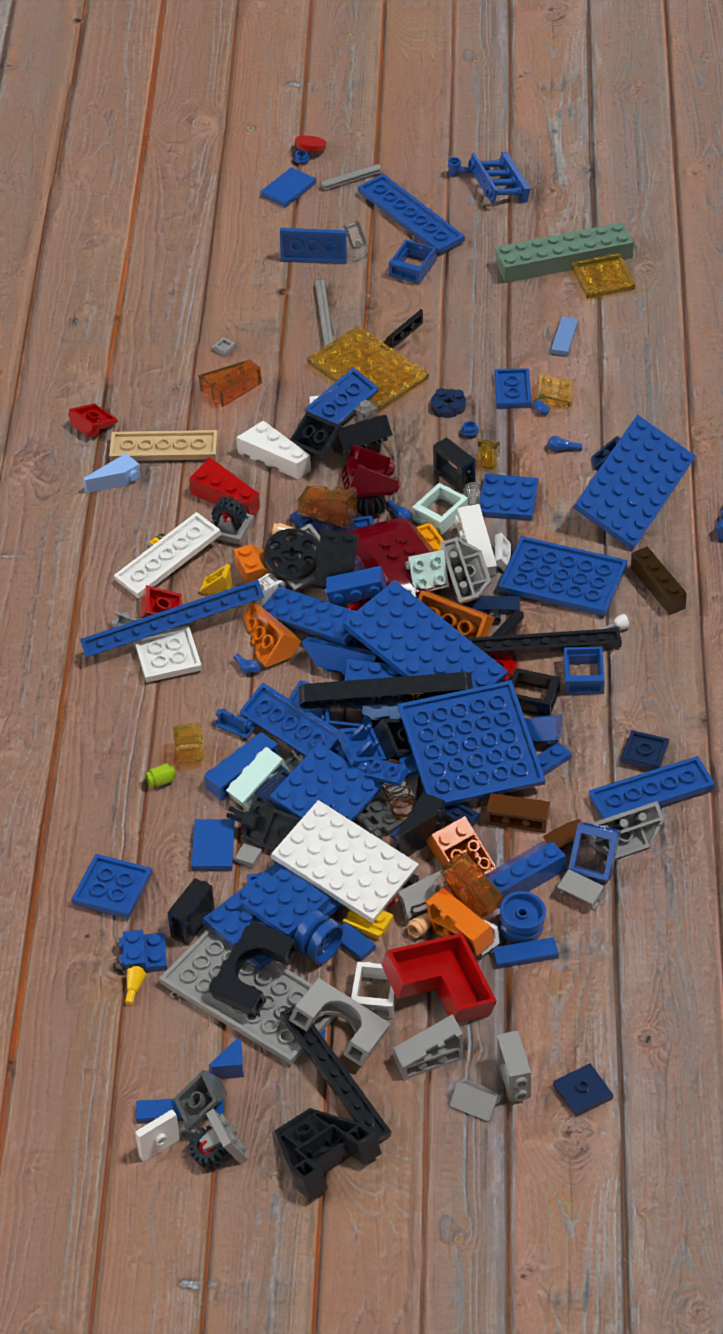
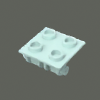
(428, 570)

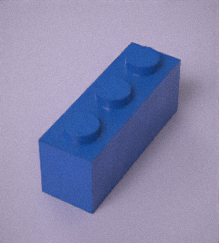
(355, 585)

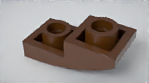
(564, 835)

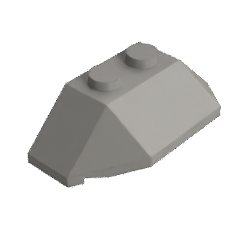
(466, 569)
(637, 829)

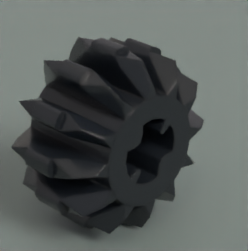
(371, 505)

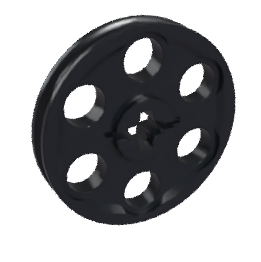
(283, 554)

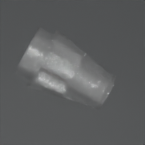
(472, 492)

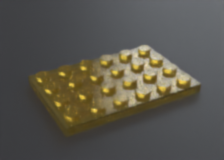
(374, 360)

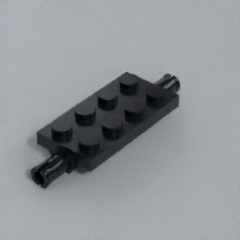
(264, 824)

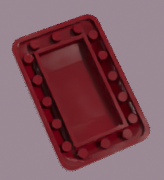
(389, 546)

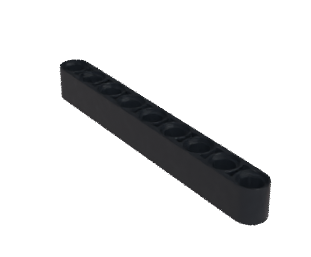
(381, 690)

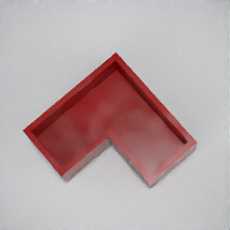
(441, 966)

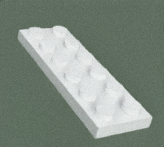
(167, 554)

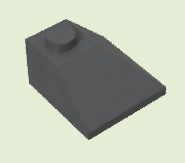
(199, 1098)

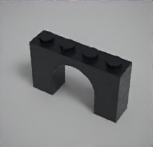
(255, 941)

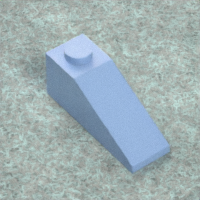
(115, 474)

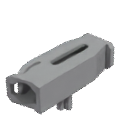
(415, 896)

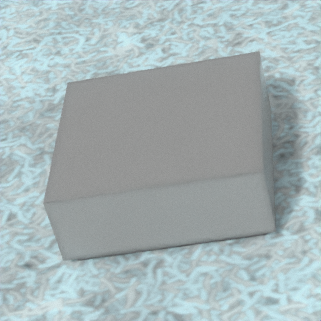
(224, 347)
(248, 855)

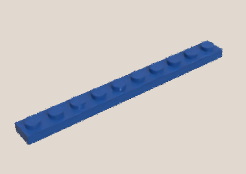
(171, 618)

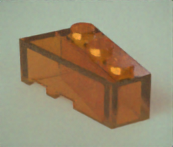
(329, 505)

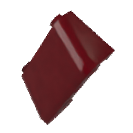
(369, 473)

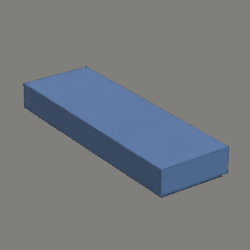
(564, 336)

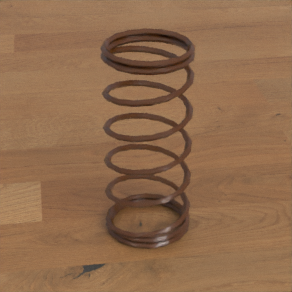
(392, 806)

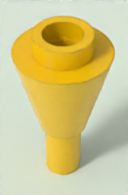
(135, 978)

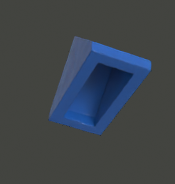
(229, 1062)

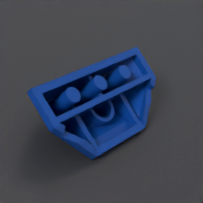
(334, 656)

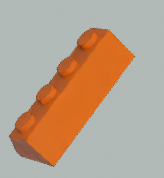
(463, 618)

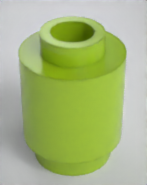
(160, 775)

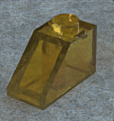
(488, 454)

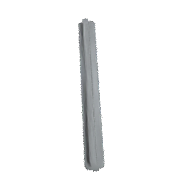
(324, 312)

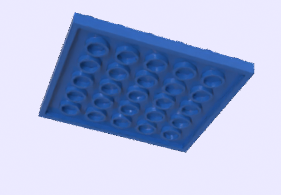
(471, 743)

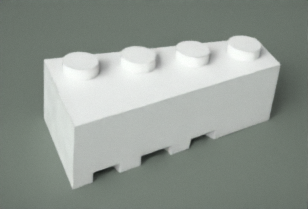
(274, 449)
(473, 531)

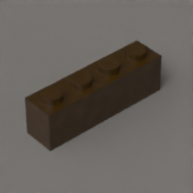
(658, 580)

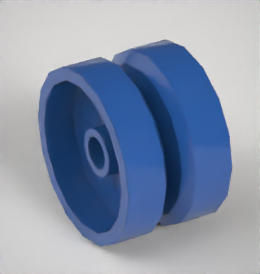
(521, 917)
(319, 937)

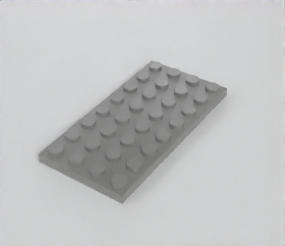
(282, 989)

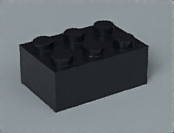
(362, 434)

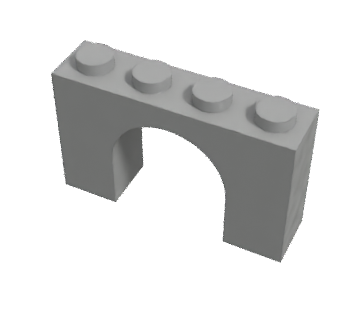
(327, 1000)

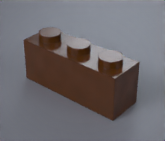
(518, 812)

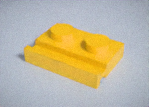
(367, 928)

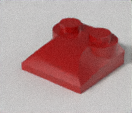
(90, 419)
(158, 600)

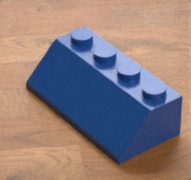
(528, 869)

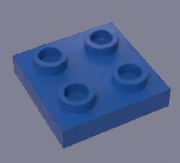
(360, 744)

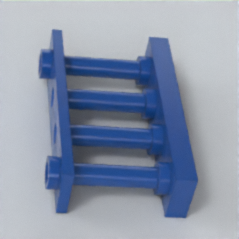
(507, 169)

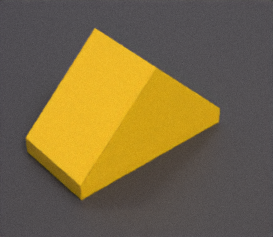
(217, 581)

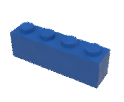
(219, 778)

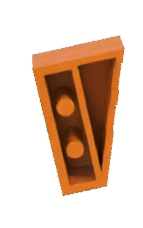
(453, 917)

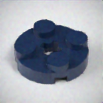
(443, 396)

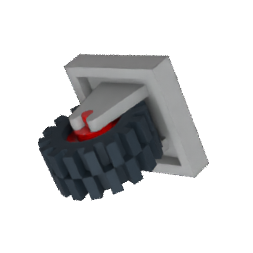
(231, 520)
(216, 1142)

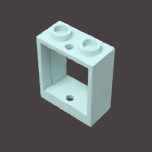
(422, 514)

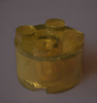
(188, 743)

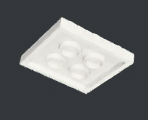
(168, 654)

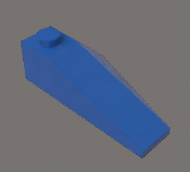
(545, 728)

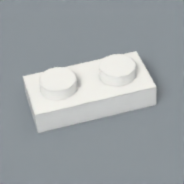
(502, 551)

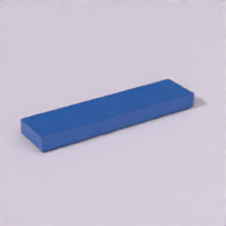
(152, 1109)

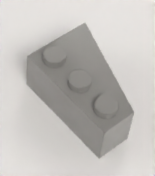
(430, 1049)

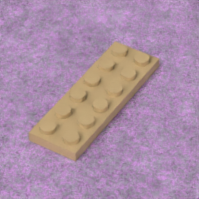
(164, 445)

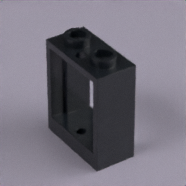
(448, 451)
(539, 680)
(189, 910)

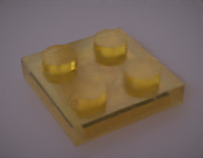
(554, 389)

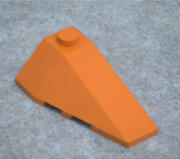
(270, 637)

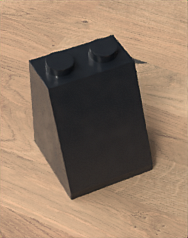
(335, 555)

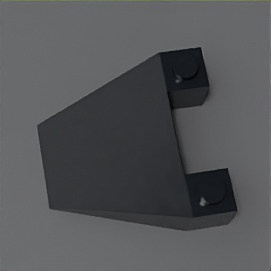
(318, 1143)

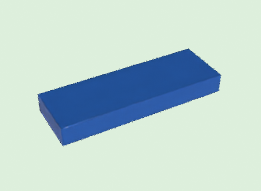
(525, 952)

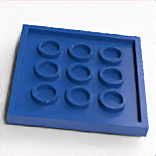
(327, 779)

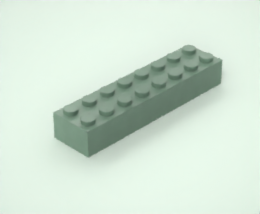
(558, 252)

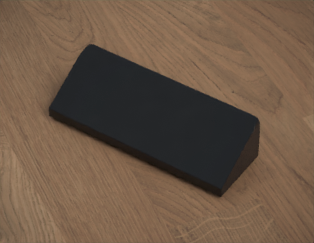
(405, 329)

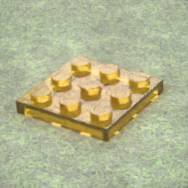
(603, 276)

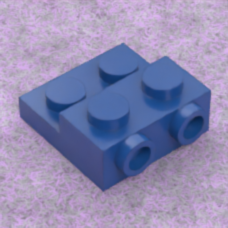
(143, 951)

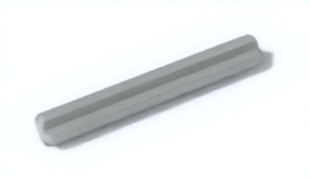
(351, 177)

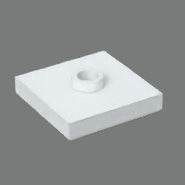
(157, 1135)

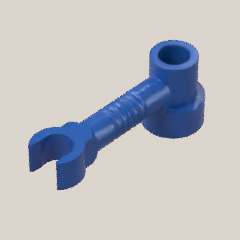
(455, 167)

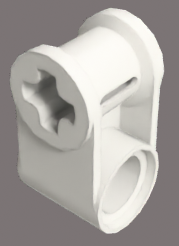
(269, 585)

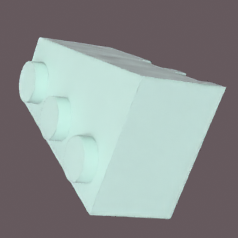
(254, 776)

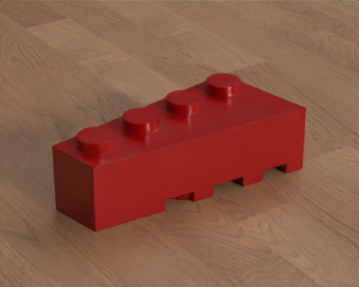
(215, 481)

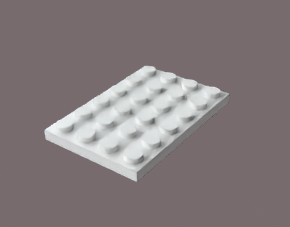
(344, 861)

